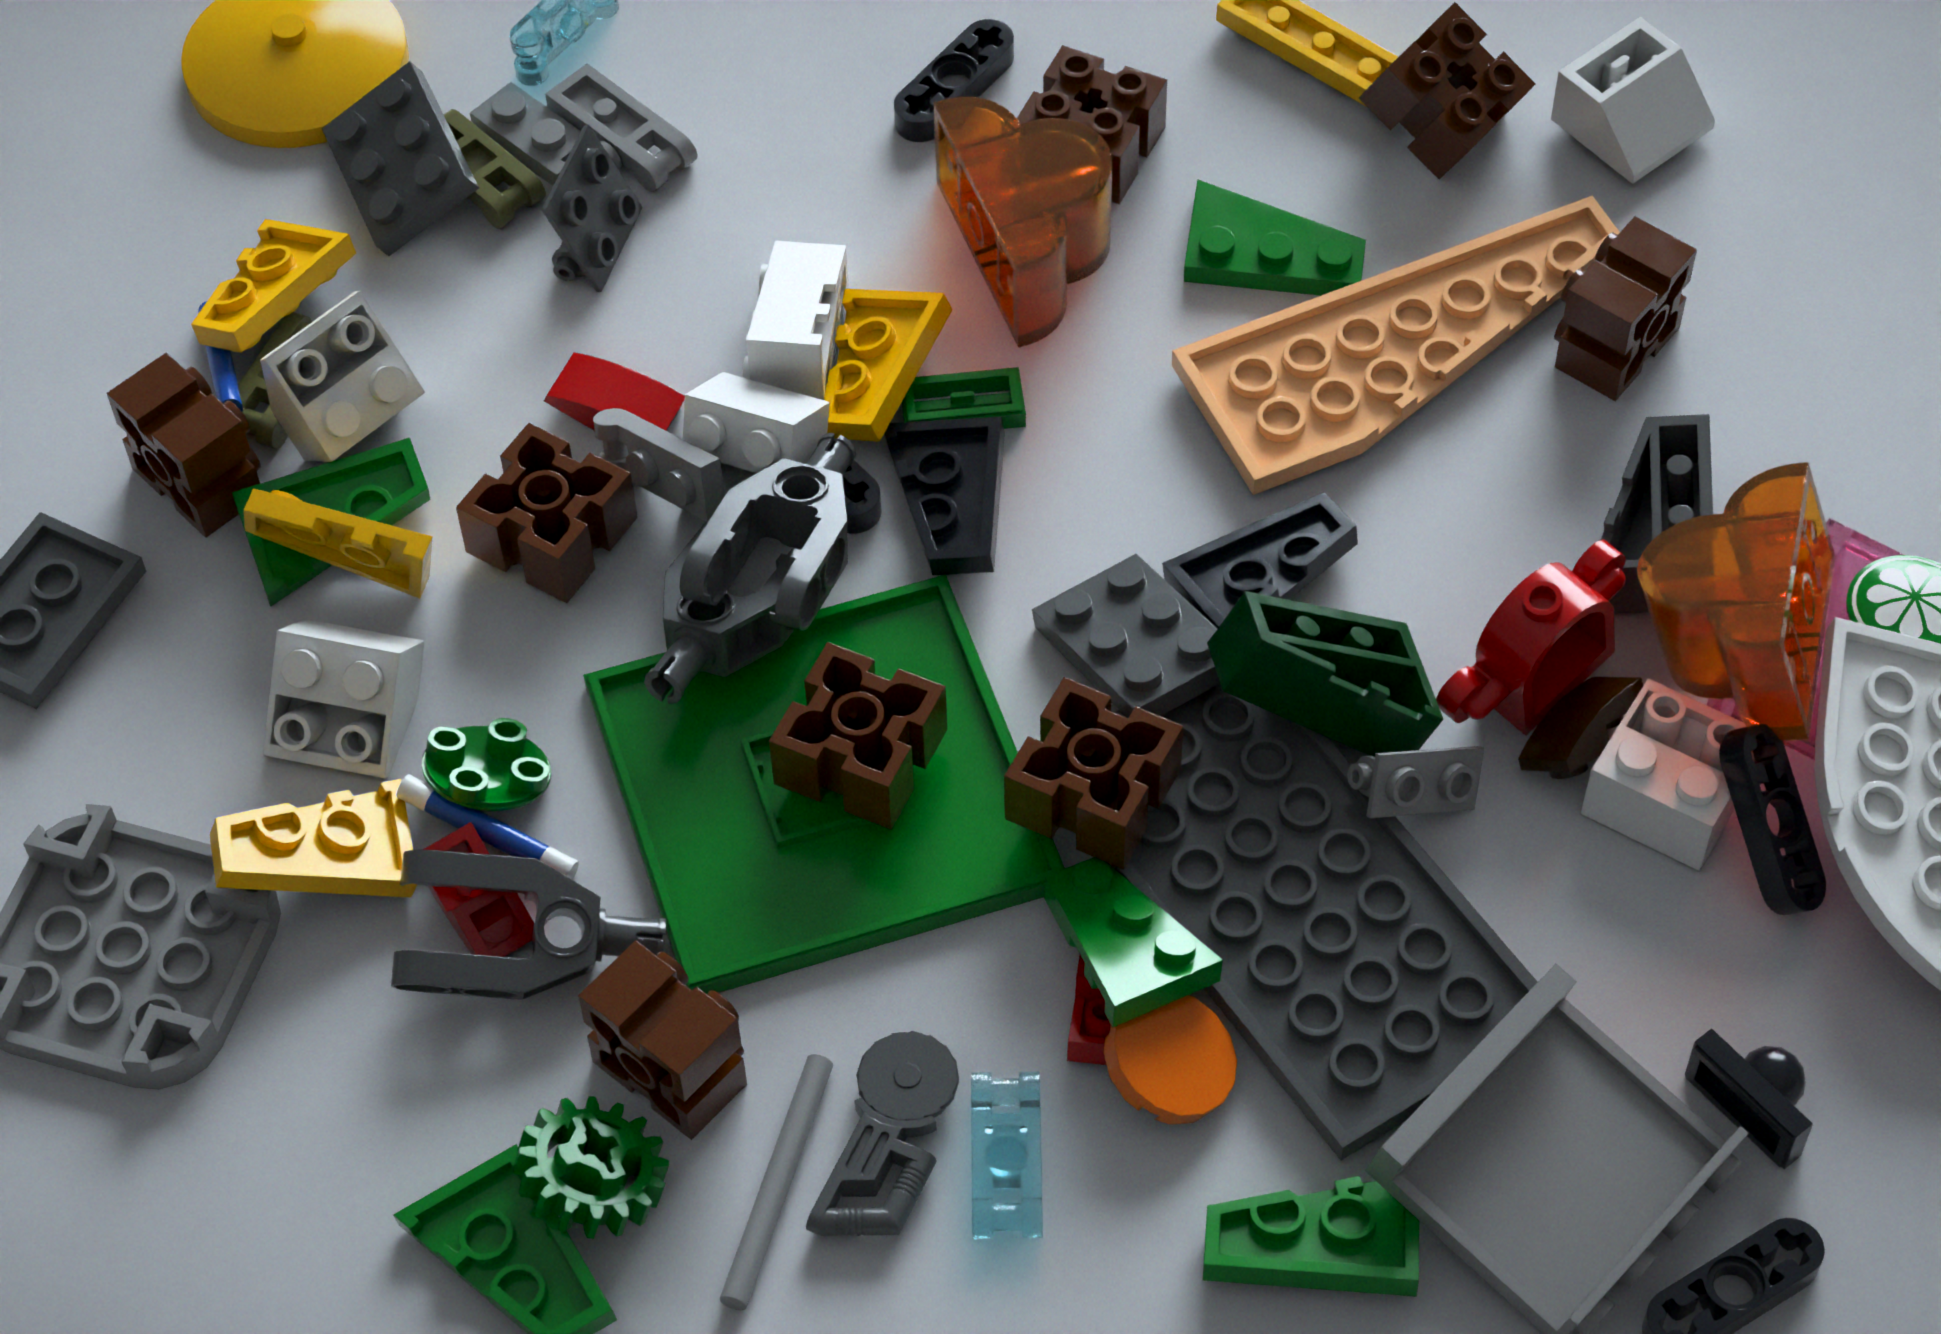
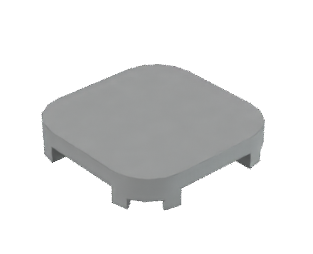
(126, 952)

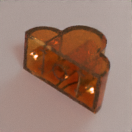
(1027, 204)
(1747, 599)

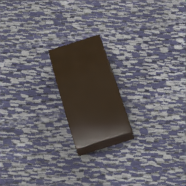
(1578, 726)

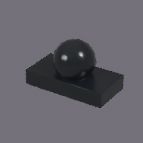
(1754, 1093)

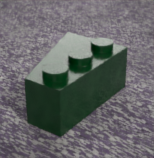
(1328, 672)

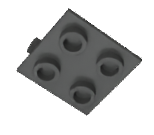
(590, 212)

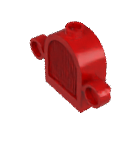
(1540, 642)

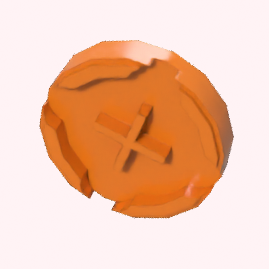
(1173, 1061)

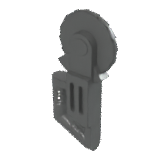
(901, 1089)

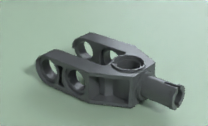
(786, 502)
(714, 637)
(508, 976)

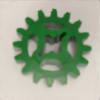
(591, 1167)

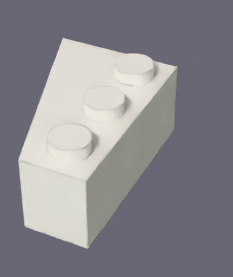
(797, 317)

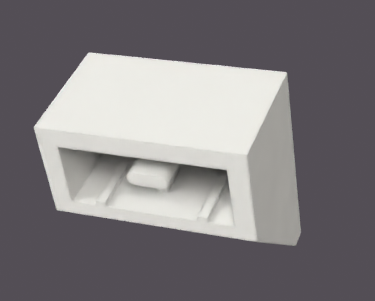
(1632, 100)
(337, 380)
(752, 424)
(341, 696)
(1664, 776)

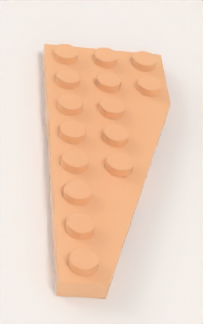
(1365, 357)

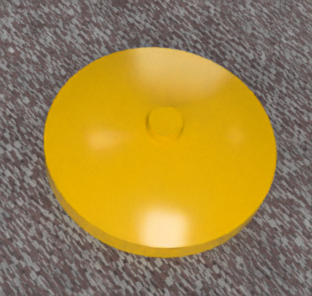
(288, 66)

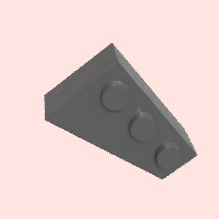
(1661, 486)

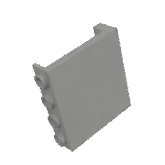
(1553, 1161)

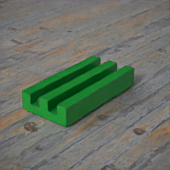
(962, 401)

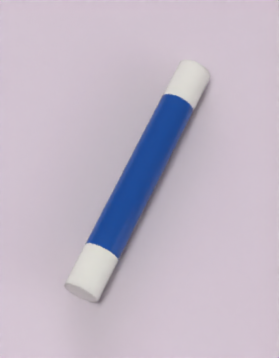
(488, 828)

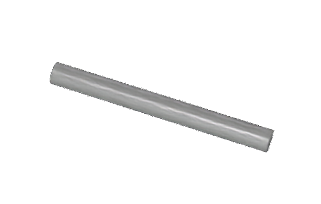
(776, 1183)

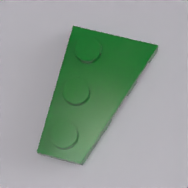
(1265, 247)
(372, 484)
(1127, 941)
(1318, 1240)
(507, 1252)

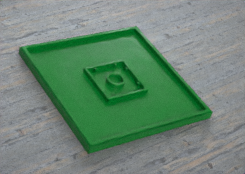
(786, 882)

